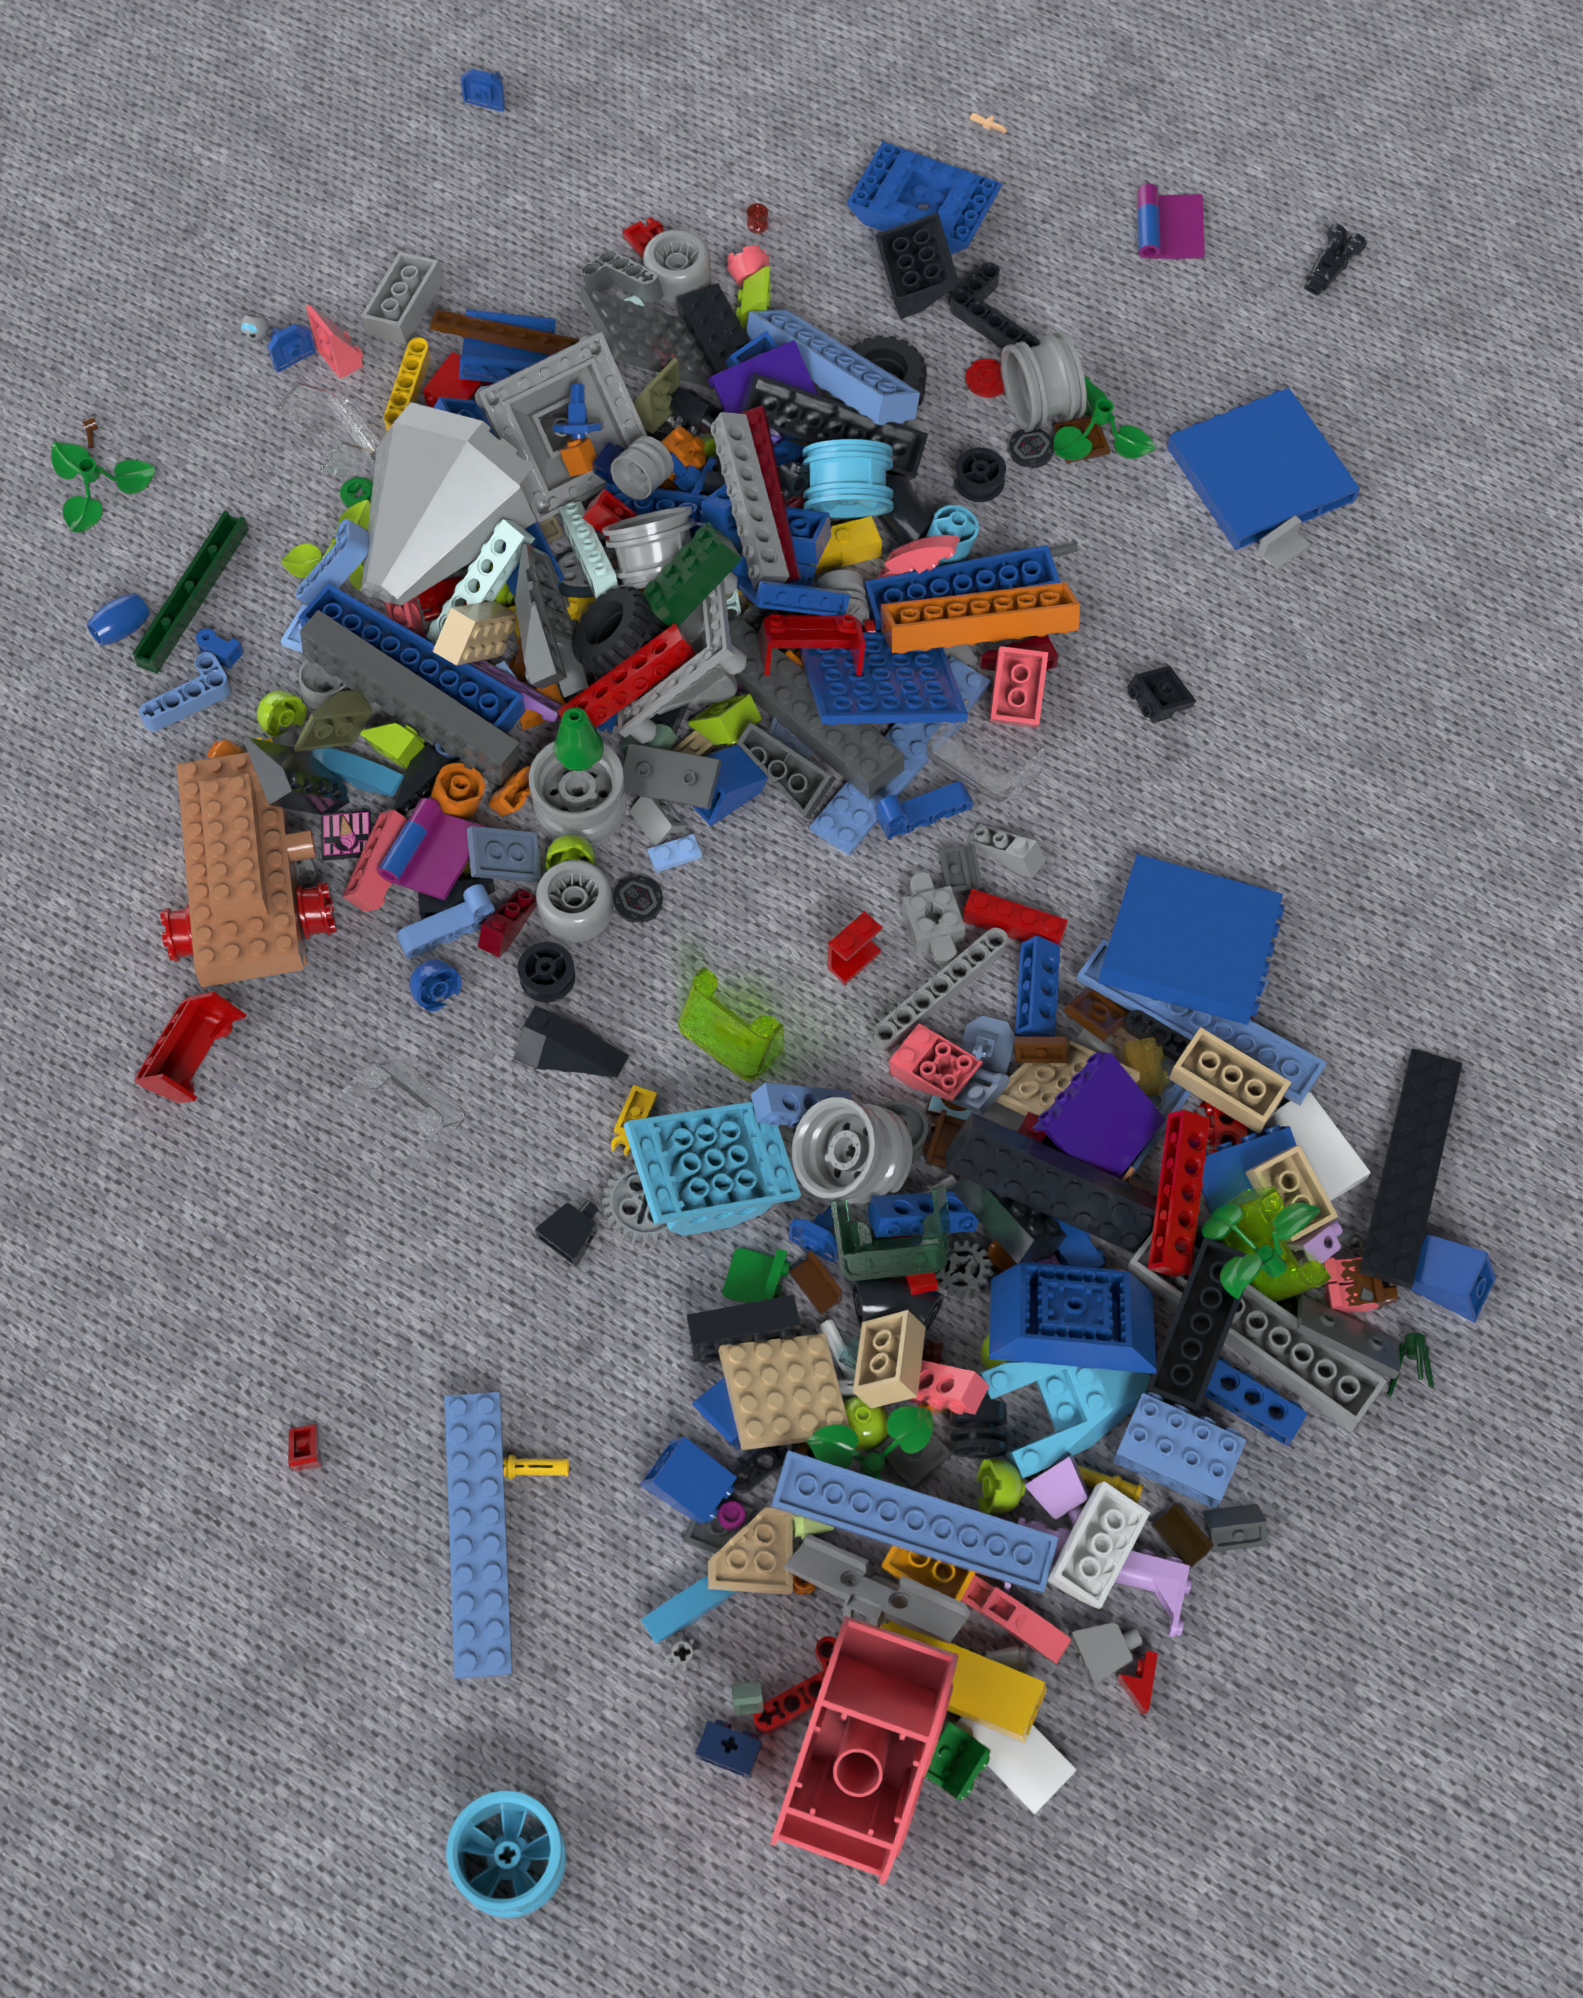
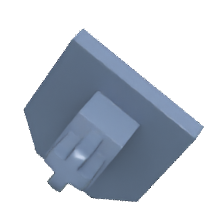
(989, 1042)

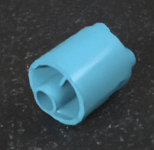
(959, 522)

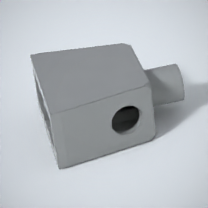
(1104, 1650)

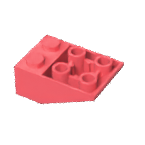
(933, 1064)

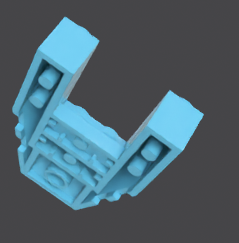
(1078, 1400)

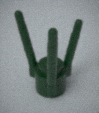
(1416, 1349)

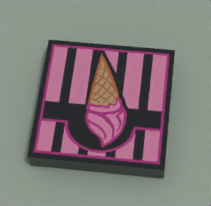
(345, 834)

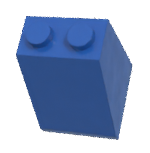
(736, 784)
(1454, 1276)
(717, 1410)
(689, 1480)

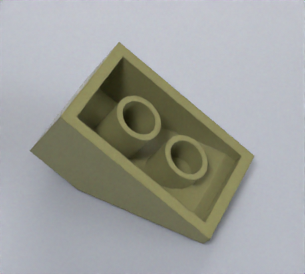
(655, 399)
(335, 722)

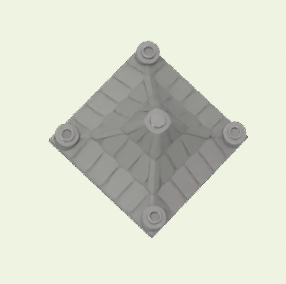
(537, 397)
(701, 679)

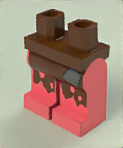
(1352, 1291)

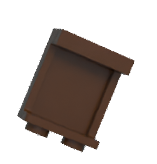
(945, 1131)

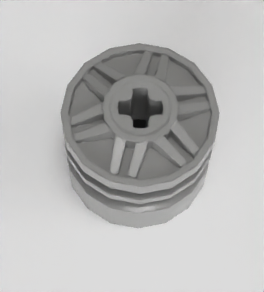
(642, 467)
(853, 584)
(317, 686)

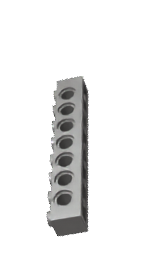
(749, 499)

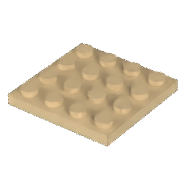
(1037, 1084)
(782, 1390)

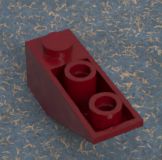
(1034, 643)
(506, 922)

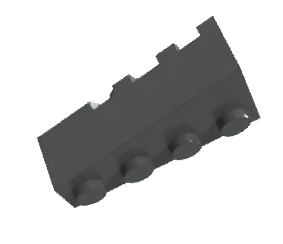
(792, 773)

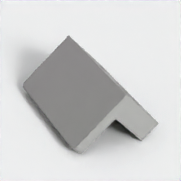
(1283, 543)
(657, 818)

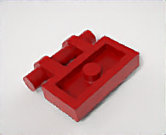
(640, 235)
(437, 596)

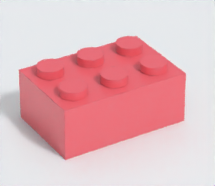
(1018, 687)

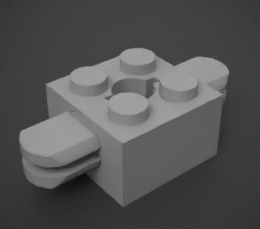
(933, 919)

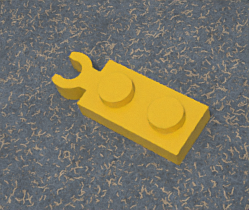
(637, 1106)

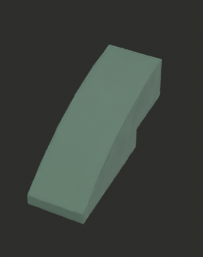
(747, 1698)

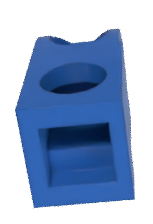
(225, 652)

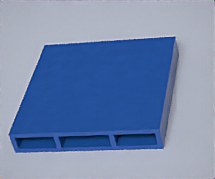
(1262, 467)
(1192, 939)

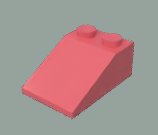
(334, 344)

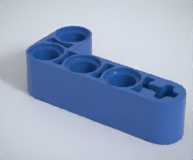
(923, 810)

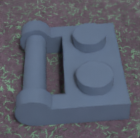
(979, 1097)

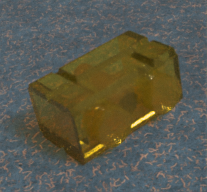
(1145, 1058)

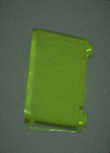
(724, 1035)
(1259, 1211)

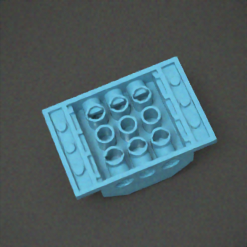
(710, 1167)

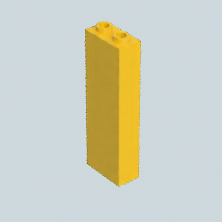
(988, 1690)

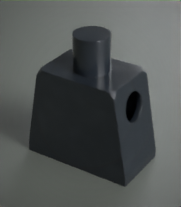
(569, 1231)

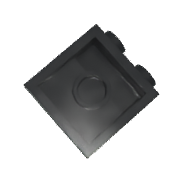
(1160, 693)

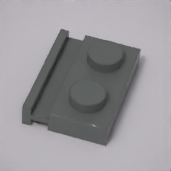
(960, 869)

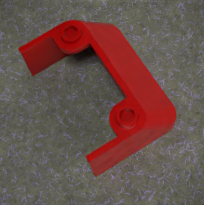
(811, 632)
(185, 1044)

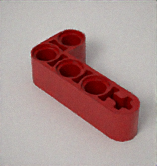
(798, 1692)

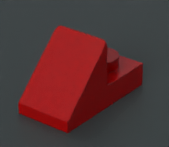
(303, 1448)
(1141, 1688)

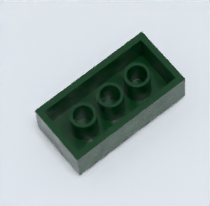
(691, 575)

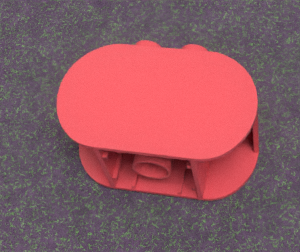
(867, 1747)

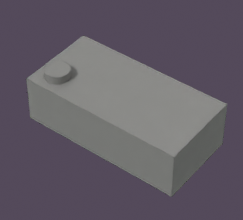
(402, 298)

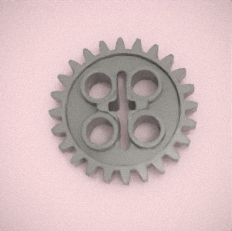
(621, 1196)

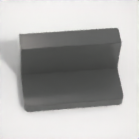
(1236, 1527)

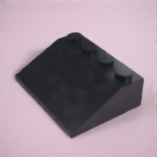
(917, 264)
(295, 778)

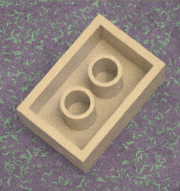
(1296, 1183)
(889, 1359)

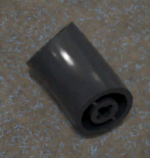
(909, 517)
(892, 1295)

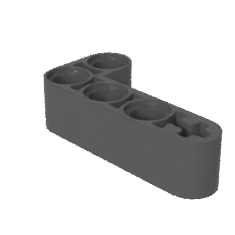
(624, 273)

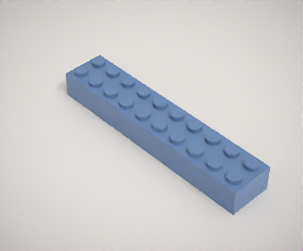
(839, 368)

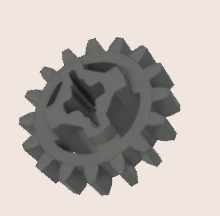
(972, 1263)

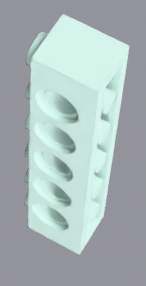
(587, 549)
(490, 581)

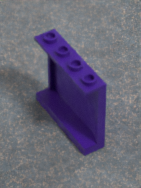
(779, 364)
(1101, 1116)

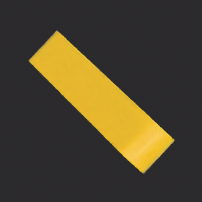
(408, 380)

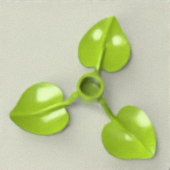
(305, 557)

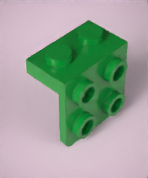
(755, 1276)
(957, 1761)

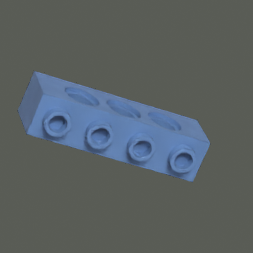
(788, 1103)

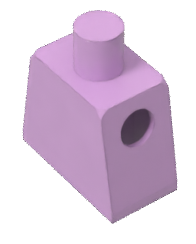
(1317, 1244)
(1061, 1490)

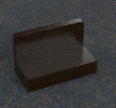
(1183, 1536)

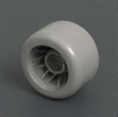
(679, 261)
(574, 901)

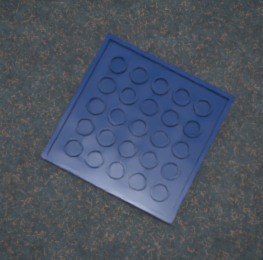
(891, 688)

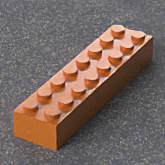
(979, 617)

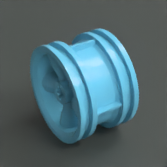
(848, 478)
(468, 1839)

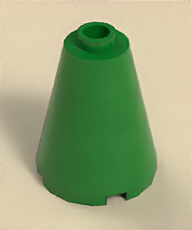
(578, 741)

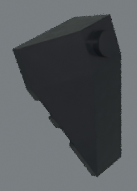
(560, 1045)

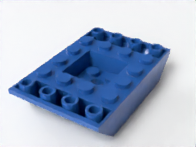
(903, 180)
(1072, 1318)

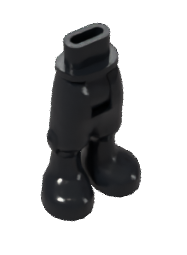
(1329, 266)

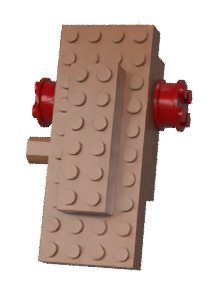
(241, 879)

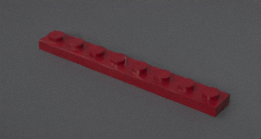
(765, 452)

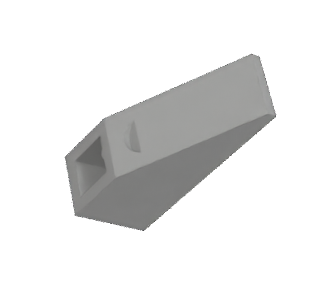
(1009, 849)

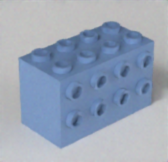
(1180, 1450)

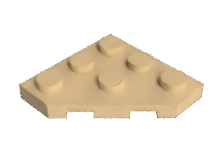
(756, 1556)

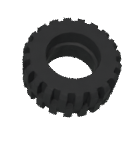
(896, 358)
(614, 629)

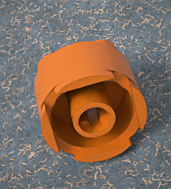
(685, 448)
(458, 790)

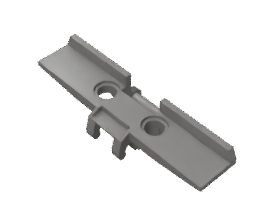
(874, 1596)

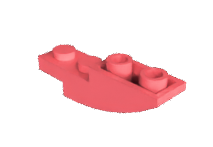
(919, 555)
(1016, 1619)

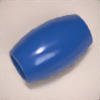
(118, 619)

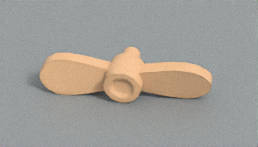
(988, 123)

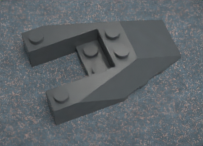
(547, 627)

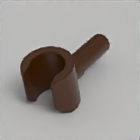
(90, 425)

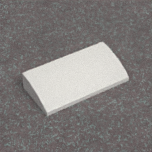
(1323, 1145)
(1098, 1545)
(1028, 1769)

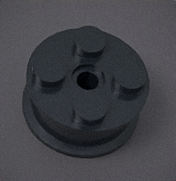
(979, 474)
(546, 972)

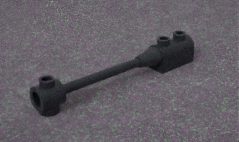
(700, 414)

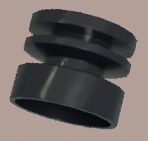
(977, 1432)

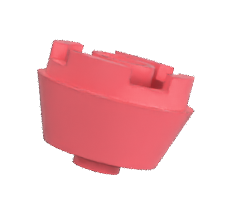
(747, 263)

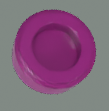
(731, 1515)

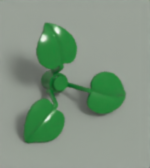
(1073, 445)
(71, 459)
(1242, 1271)
(907, 1425)

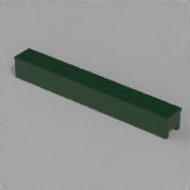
(190, 592)

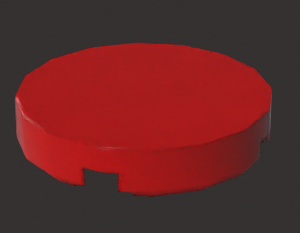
(985, 378)

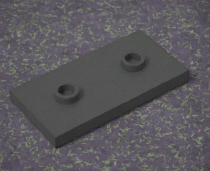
(670, 776)
(1348, 1337)

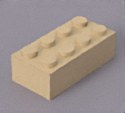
(475, 632)
(1229, 1080)

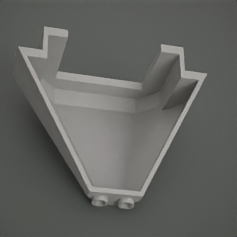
(437, 500)

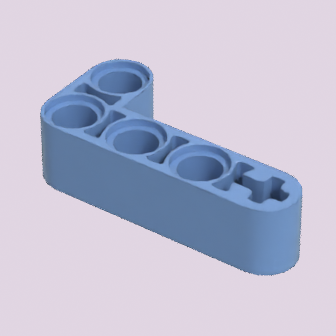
(338, 563)
(183, 696)
(448, 924)

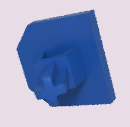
(483, 88)
(290, 345)
(577, 416)
(689, 478)
(816, 1235)

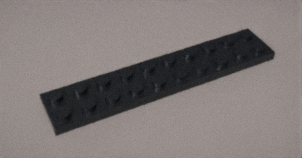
(1410, 1169)

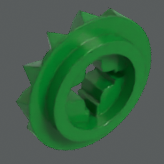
(352, 486)

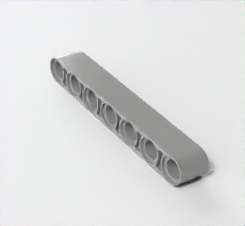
(945, 979)

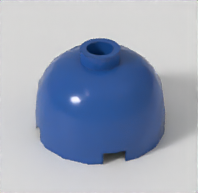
(435, 979)

